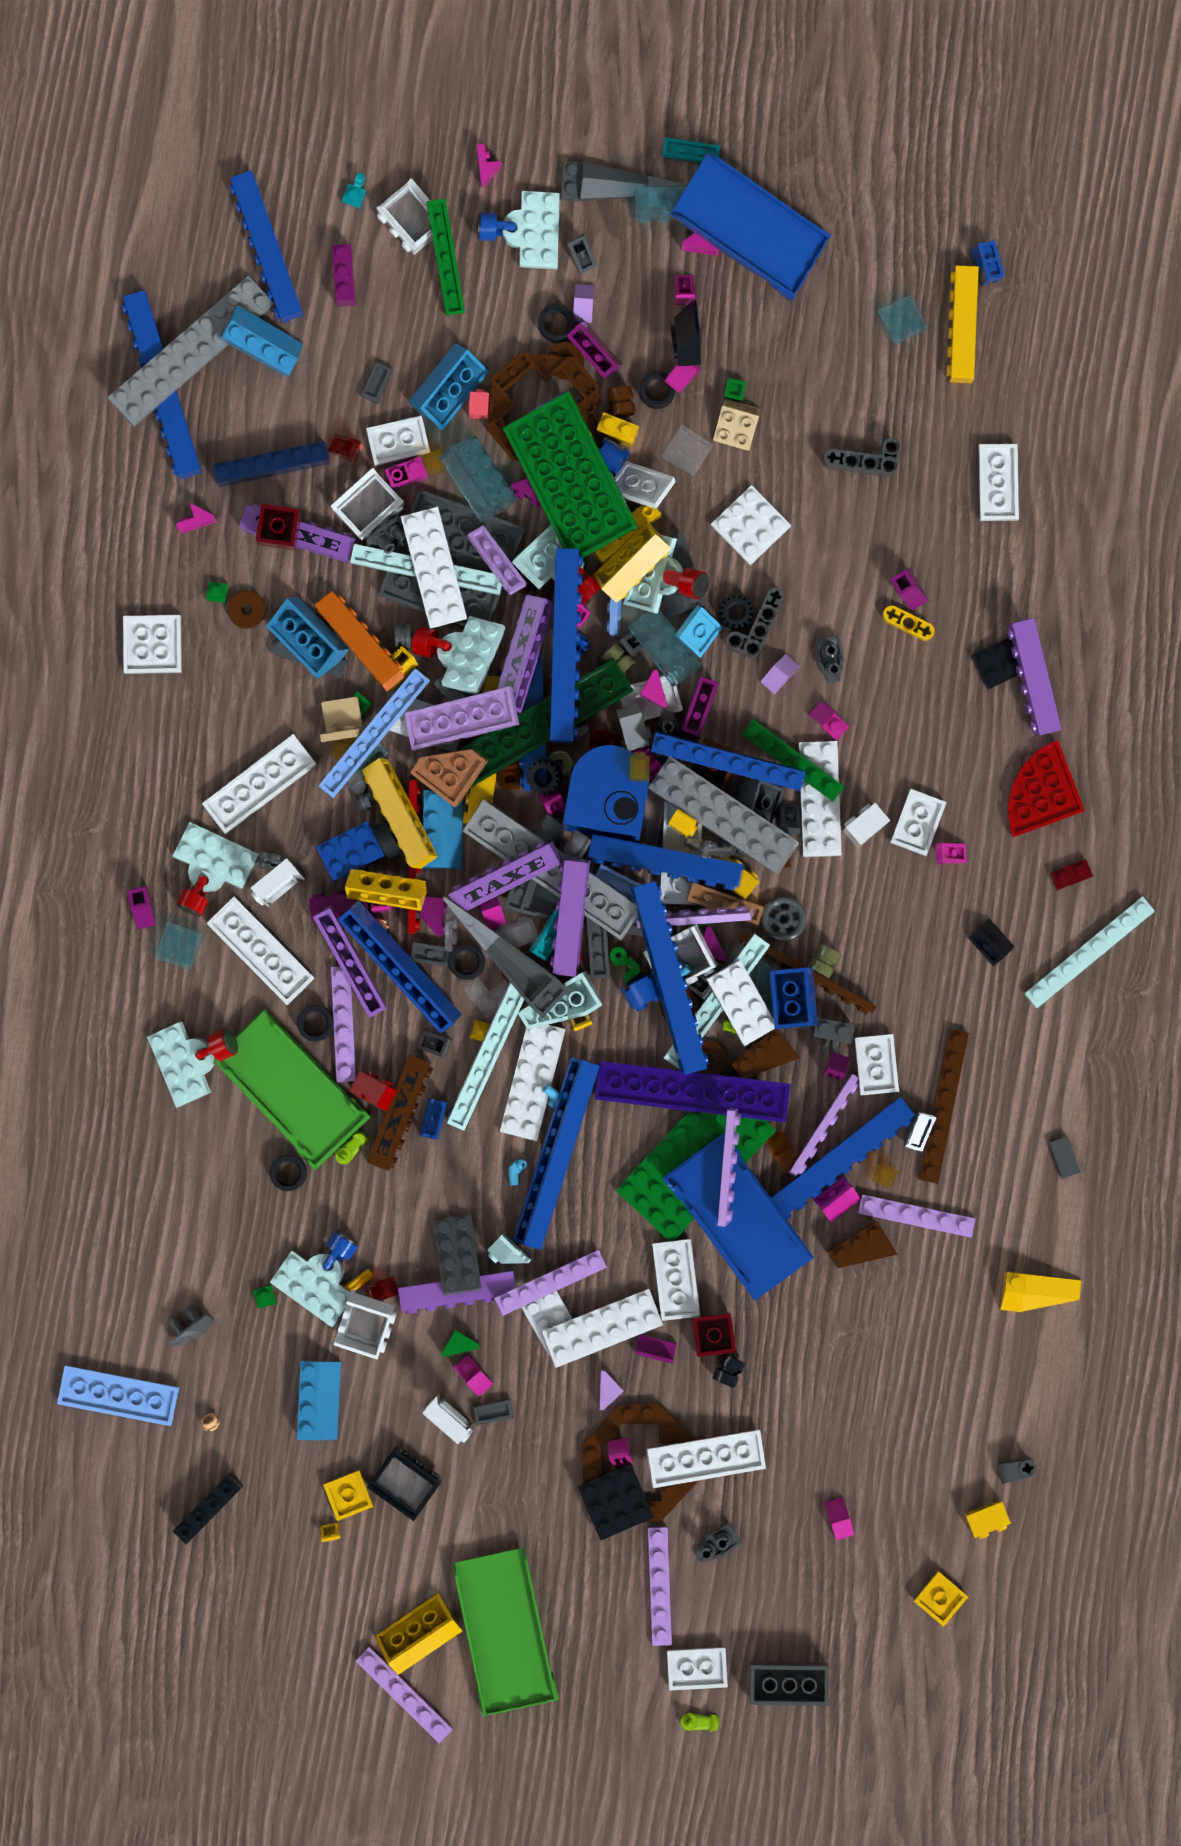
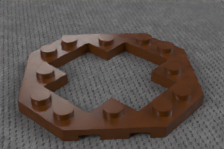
(546, 367)
(609, 1430)

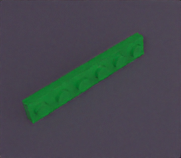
(445, 257)
(788, 756)

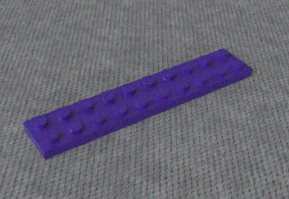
(692, 1091)

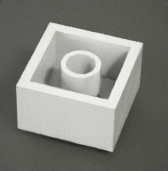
(866, 825)

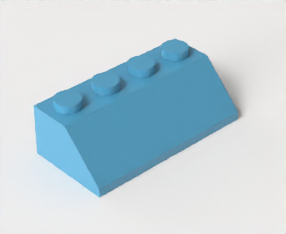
(261, 341)
(448, 386)
(307, 637)
(445, 830)
(318, 1400)

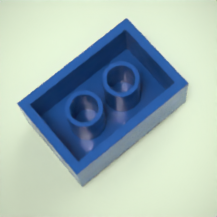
(350, 850)
(793, 998)

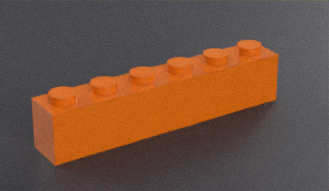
(359, 641)

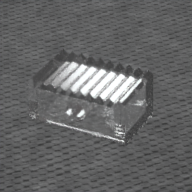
(576, 845)

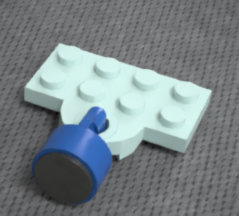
(530, 229)
(317, 1281)

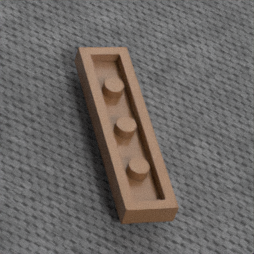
(714, 899)

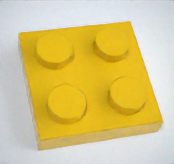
(348, 1495)
(940, 1598)

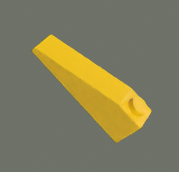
(1029, 1291)

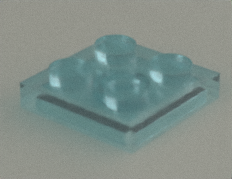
(902, 320)
(179, 946)

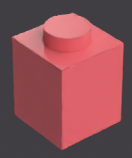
(479, 404)

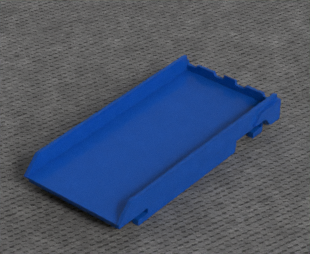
(750, 225)
(759, 1239)

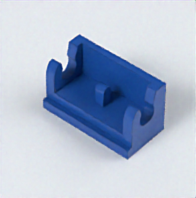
(989, 263)
(433, 1119)

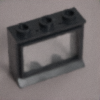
(404, 1483)

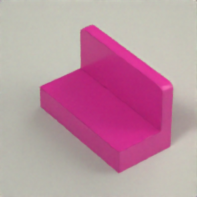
(837, 1199)

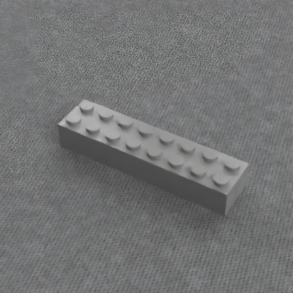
(723, 815)

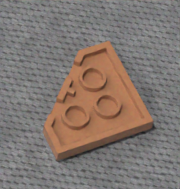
(450, 773)

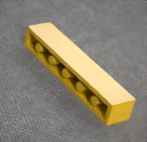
(963, 324)
(399, 813)

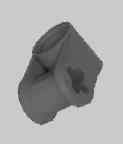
(1012, 1470)

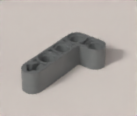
(860, 458)
(766, 624)

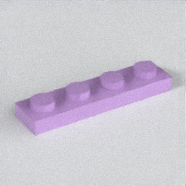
(496, 560)

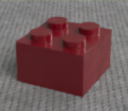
(278, 527)
(713, 1334)

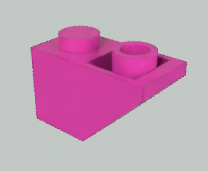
(407, 473)

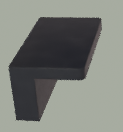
(991, 942)

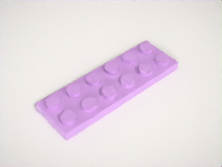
(461, 718)

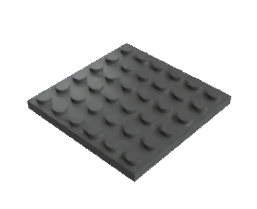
(457, 524)

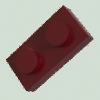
(1071, 874)

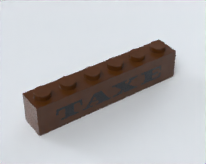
(399, 1112)

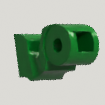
(619, 958)

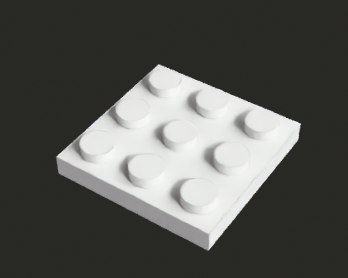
(750, 525)
(152, 644)

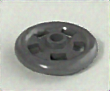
(794, 906)

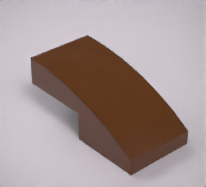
(511, 776)

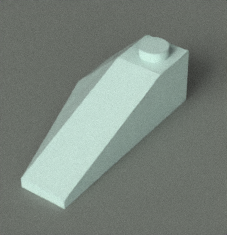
(577, 1002)
(507, 1251)

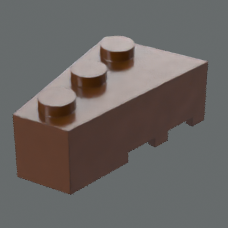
(765, 1055)
(862, 1247)

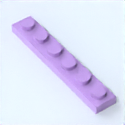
(704, 916)
(343, 1026)
(829, 1119)
(728, 1174)
(916, 1216)
(550, 1282)
(659, 1586)
(404, 1694)

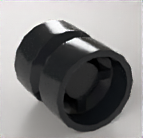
(728, 1370)

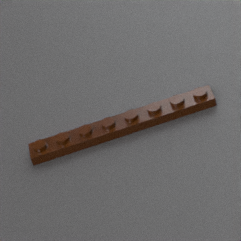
(829, 986)
(944, 1106)

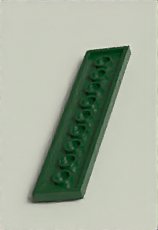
(505, 746)

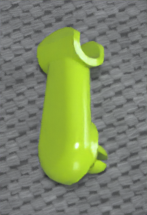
(349, 1149)
(700, 1722)

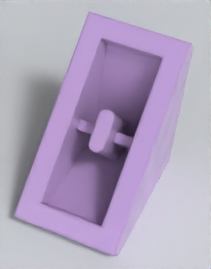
(583, 303)
(779, 674)
(608, 1390)

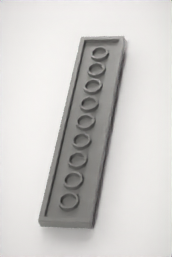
(185, 354)
(509, 838)

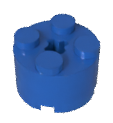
(613, 455)
(641, 991)

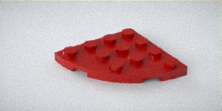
(1042, 792)

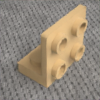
(737, 424)
(342, 719)

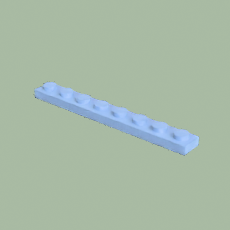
(374, 733)

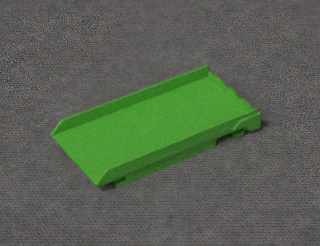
(292, 1090)
(504, 1632)

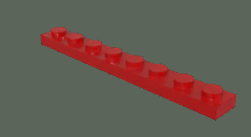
(414, 791)

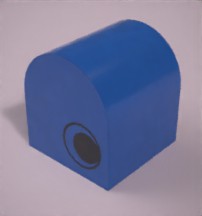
(603, 798)

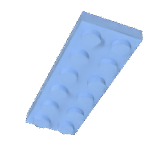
(118, 1395)

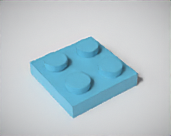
(698, 631)

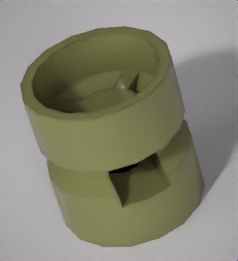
(616, 652)
(562, 760)
(824, 961)

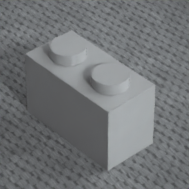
(633, 727)

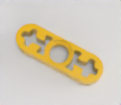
(916, 620)

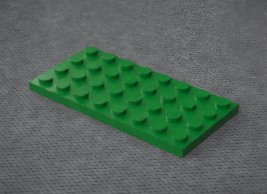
(570, 476)
(650, 1194)

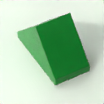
(459, 1343)

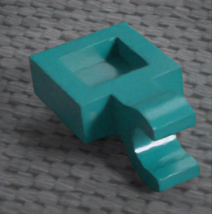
(354, 193)

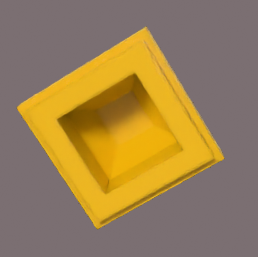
(479, 1030)
(330, 1532)

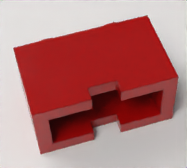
(373, 1091)

